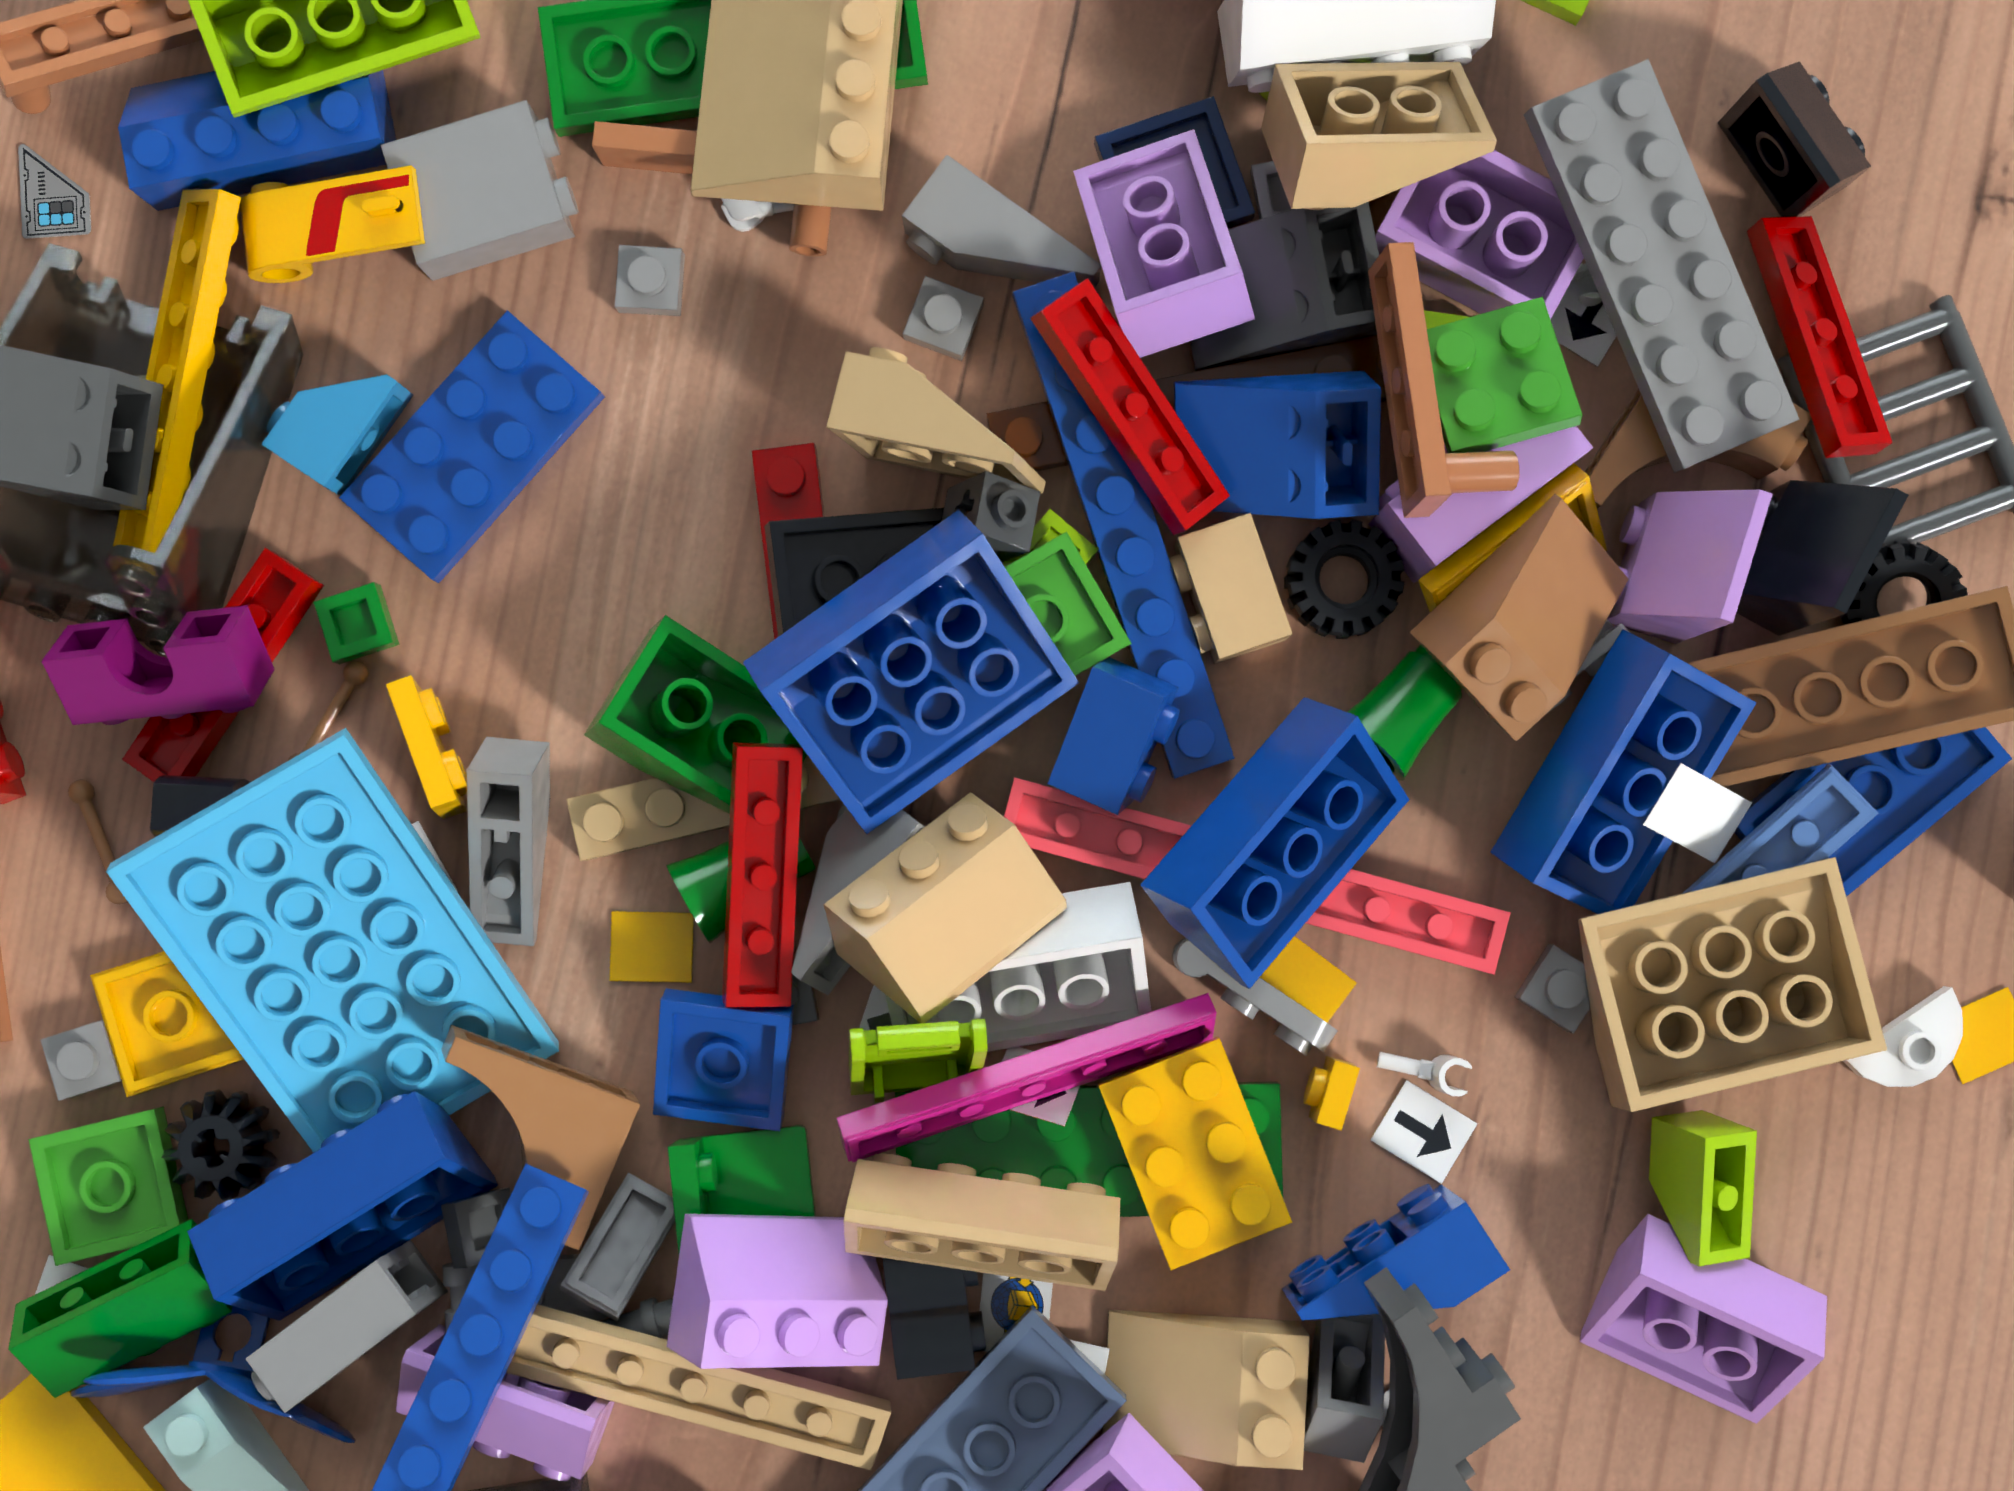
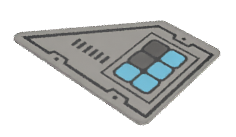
(50, 200)

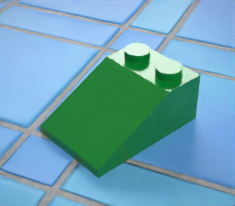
(683, 711)

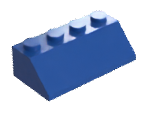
(186, 138)
(1588, 803)
(1277, 840)
(338, 1208)

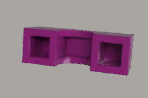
(209, 666)

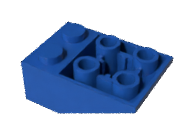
(1289, 441)
(1426, 1243)

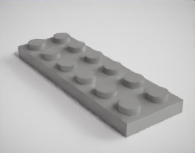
(1661, 265)

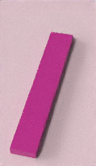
(1026, 1078)

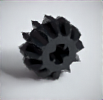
(221, 1169)

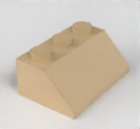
(943, 908)

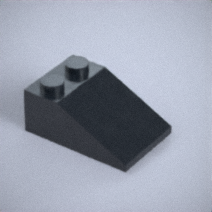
(1815, 552)

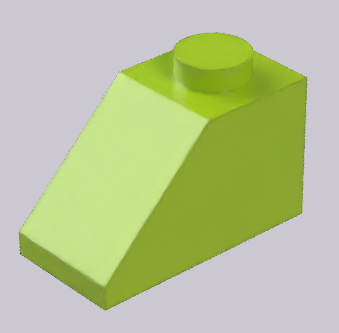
(1705, 1183)

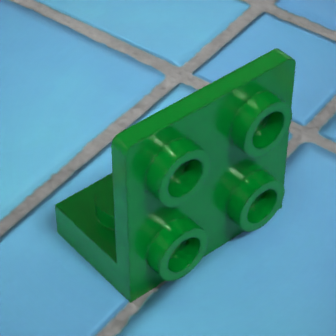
(742, 1174)

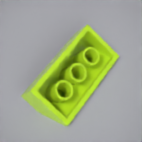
(297, 47)

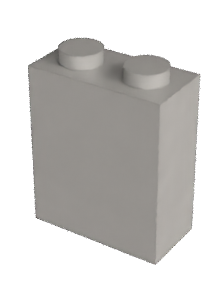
(485, 189)
(344, 1326)

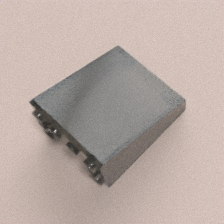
(62, 555)

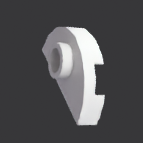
(1916, 1042)

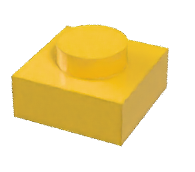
(1330, 1092)

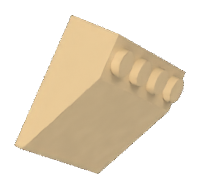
(798, 102)
(1727, 986)

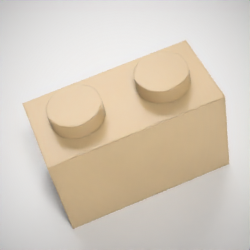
(1229, 589)

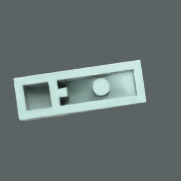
(220, 1444)

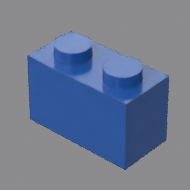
(1114, 736)

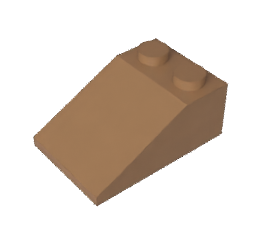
(1525, 618)

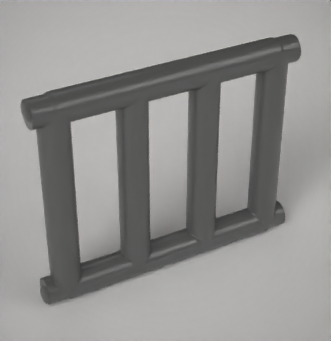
(1965, 377)

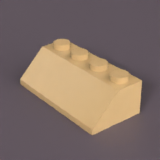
(982, 1222)

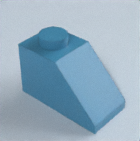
(336, 428)

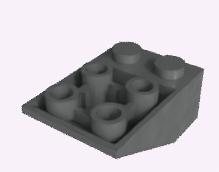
(1303, 284)
(76, 430)

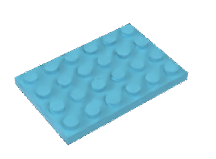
(328, 942)

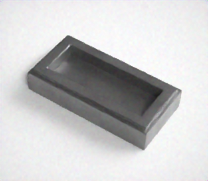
(621, 1247)

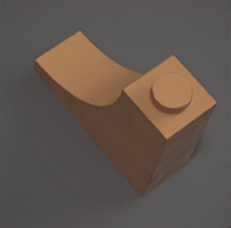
(1636, 445)
(562, 1116)

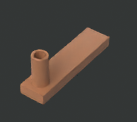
(83, 40)
(674, 152)
(1423, 468)

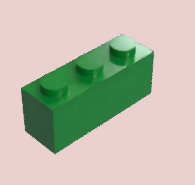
(114, 1312)

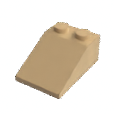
(1369, 128)
(906, 421)
(1213, 1385)

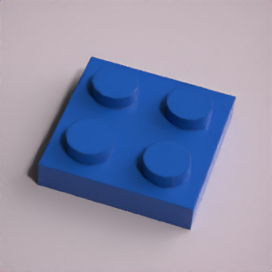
(722, 1061)

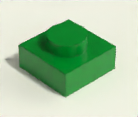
(356, 623)

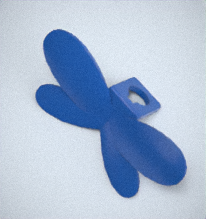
(231, 1376)

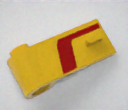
(328, 220)

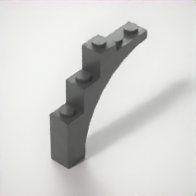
(1439, 1397)

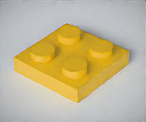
(423, 724)

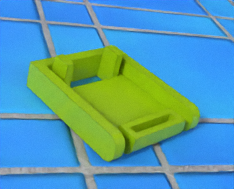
(914, 1055)

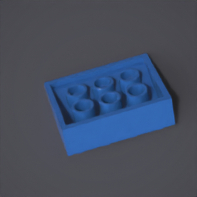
(912, 671)

